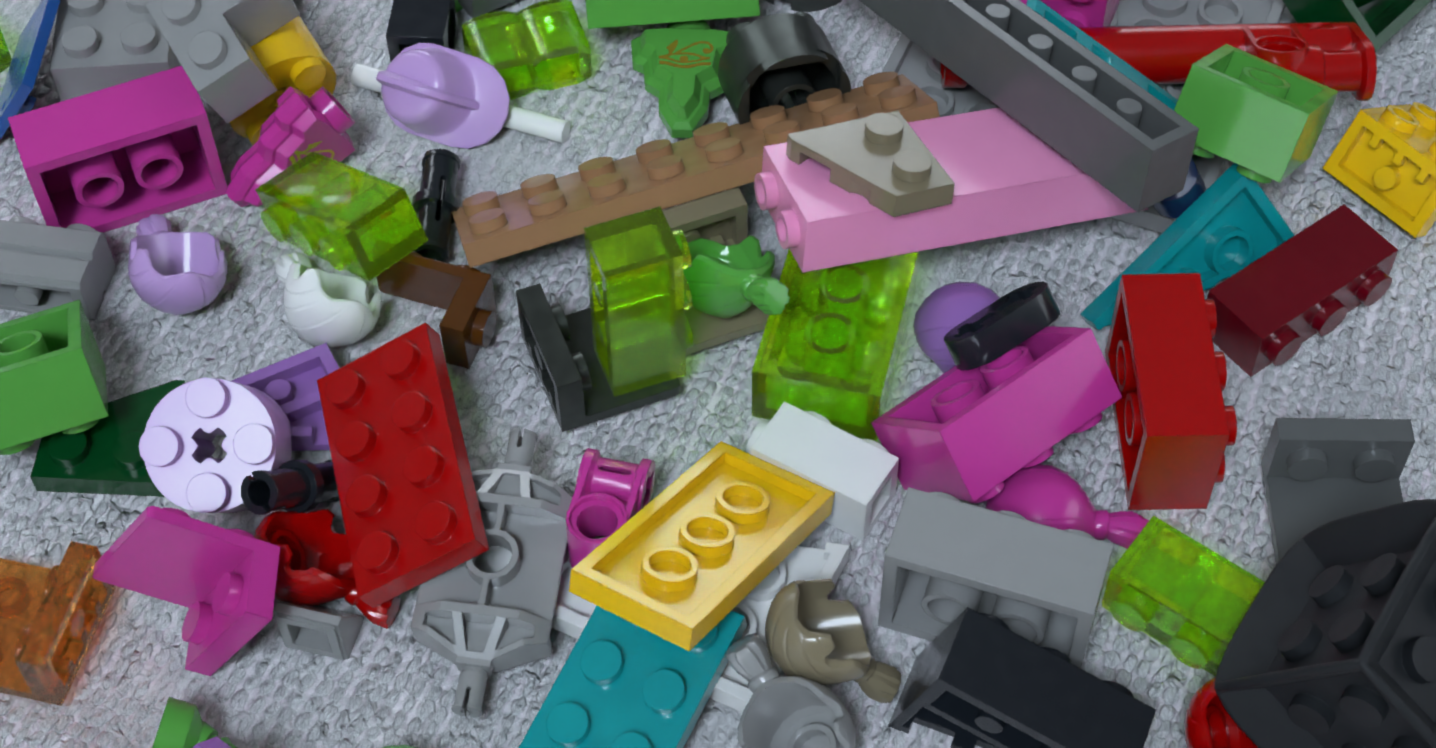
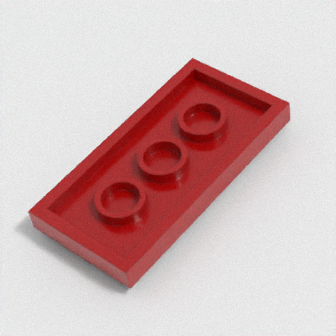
(401, 466)

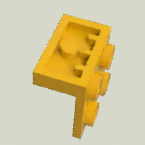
(1392, 163)

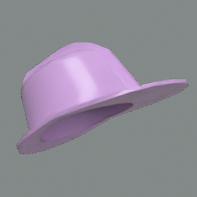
(445, 95)

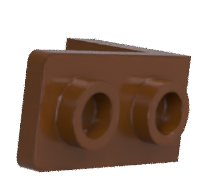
(459, 290)

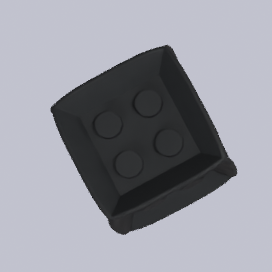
(1342, 638)

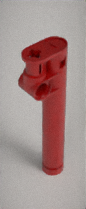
(1322, 51)

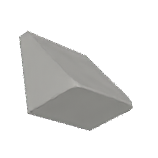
(317, 629)

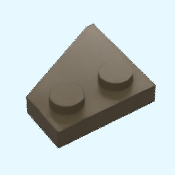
(877, 160)

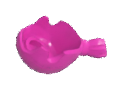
(1058, 501)

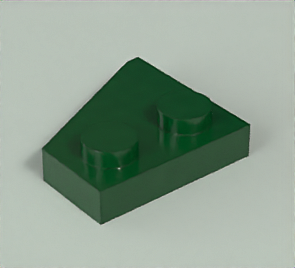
(105, 455)

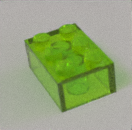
(836, 341)

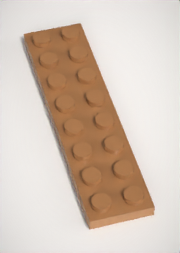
(665, 172)

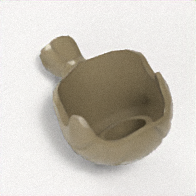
(825, 640)

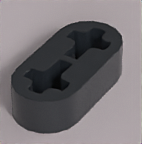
(1002, 326)

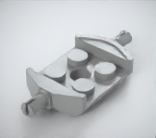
(506, 615)

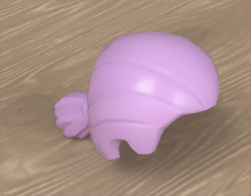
(175, 268)

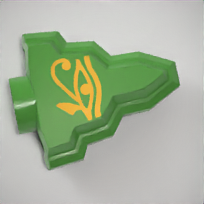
(681, 71)

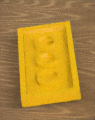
(701, 545)

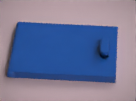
(26, 63)

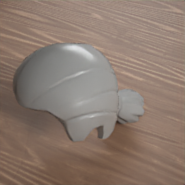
(786, 708)

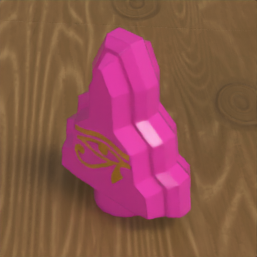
(289, 135)

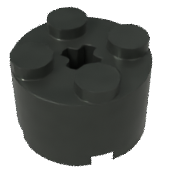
(777, 63)

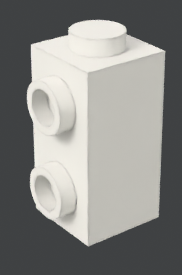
(852, 467)

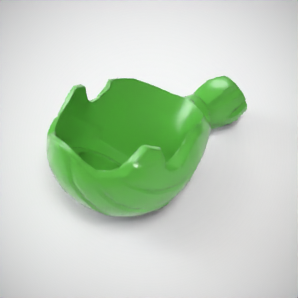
(733, 278)

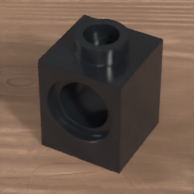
(421, 23)

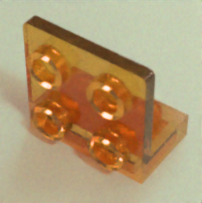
(48, 623)

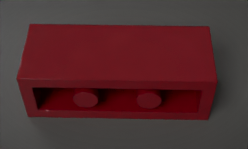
(1301, 290)

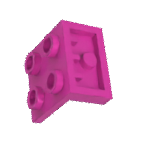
(212, 570)

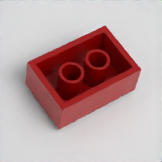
(1171, 390)

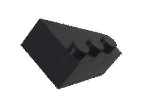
(1010, 693)

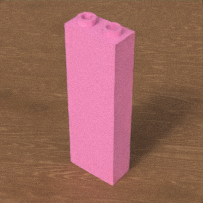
(1002, 187)

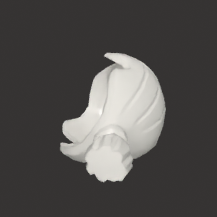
(325, 304)

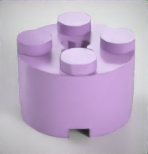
(181, 435)

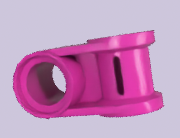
(605, 499)

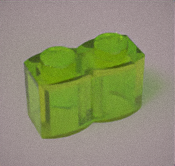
(532, 47)

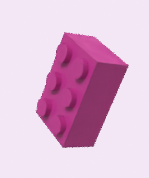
(120, 153)
(1005, 416)

